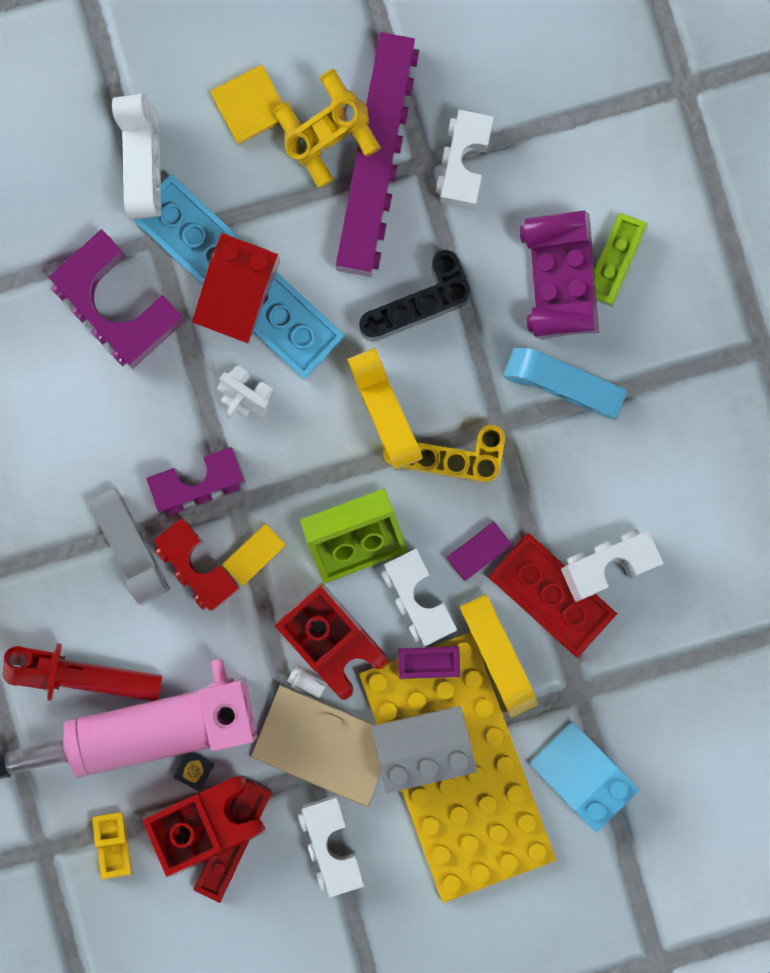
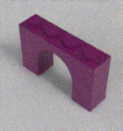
(78, 282)

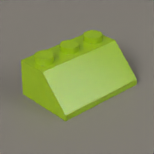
(354, 535)

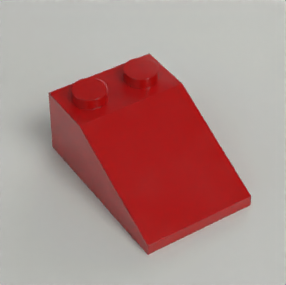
(235, 288)

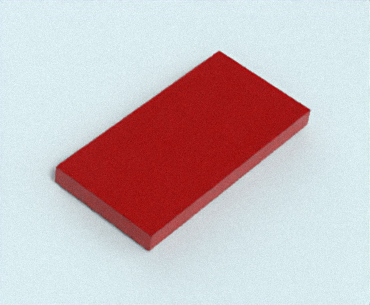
(538, 586)

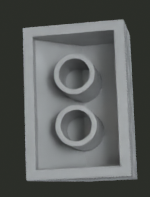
(424, 749)

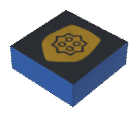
(194, 770)

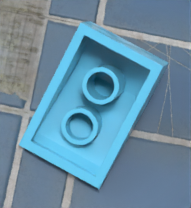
(584, 776)

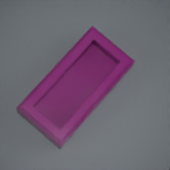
(479, 551)
(429, 662)

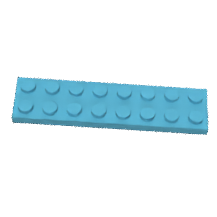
(287, 319)

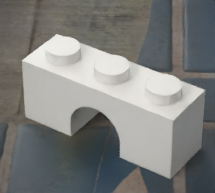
(469, 133)
(635, 554)
(428, 623)
(337, 872)

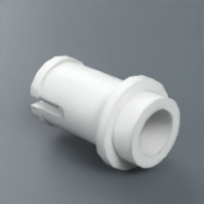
(306, 681)

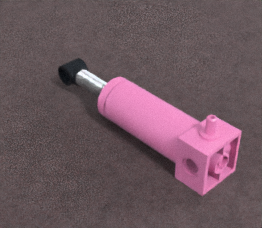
(146, 731)

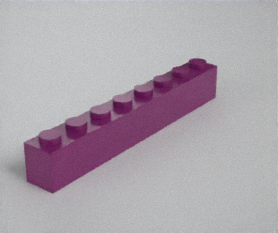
(373, 173)

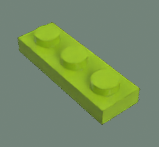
(618, 257)

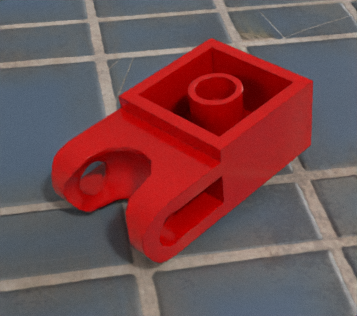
(336, 646)
(210, 827)

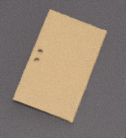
(319, 746)

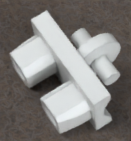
(240, 397)

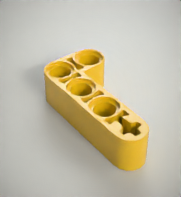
(384, 409)
(470, 459)
(499, 656)

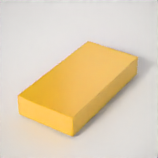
(254, 554)

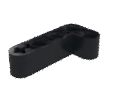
(411, 303)

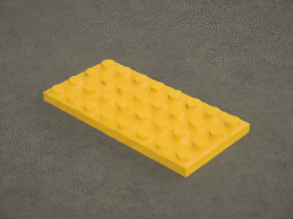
(478, 823)

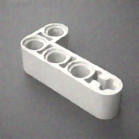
(140, 155)

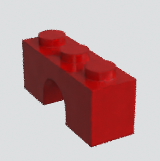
(177, 546)

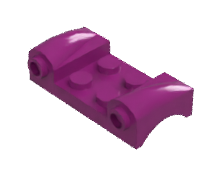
(561, 275)

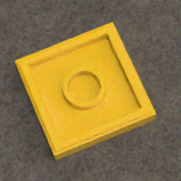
(248, 104)

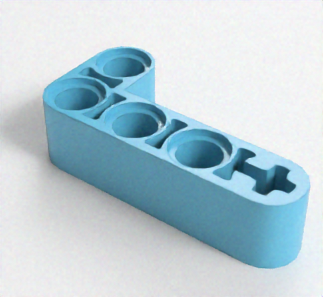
(567, 382)

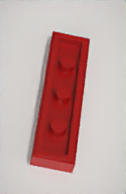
(220, 869)

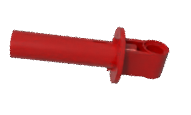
(51, 671)

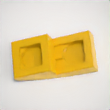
(112, 846)

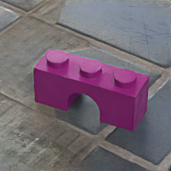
(222, 475)

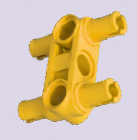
(326, 128)

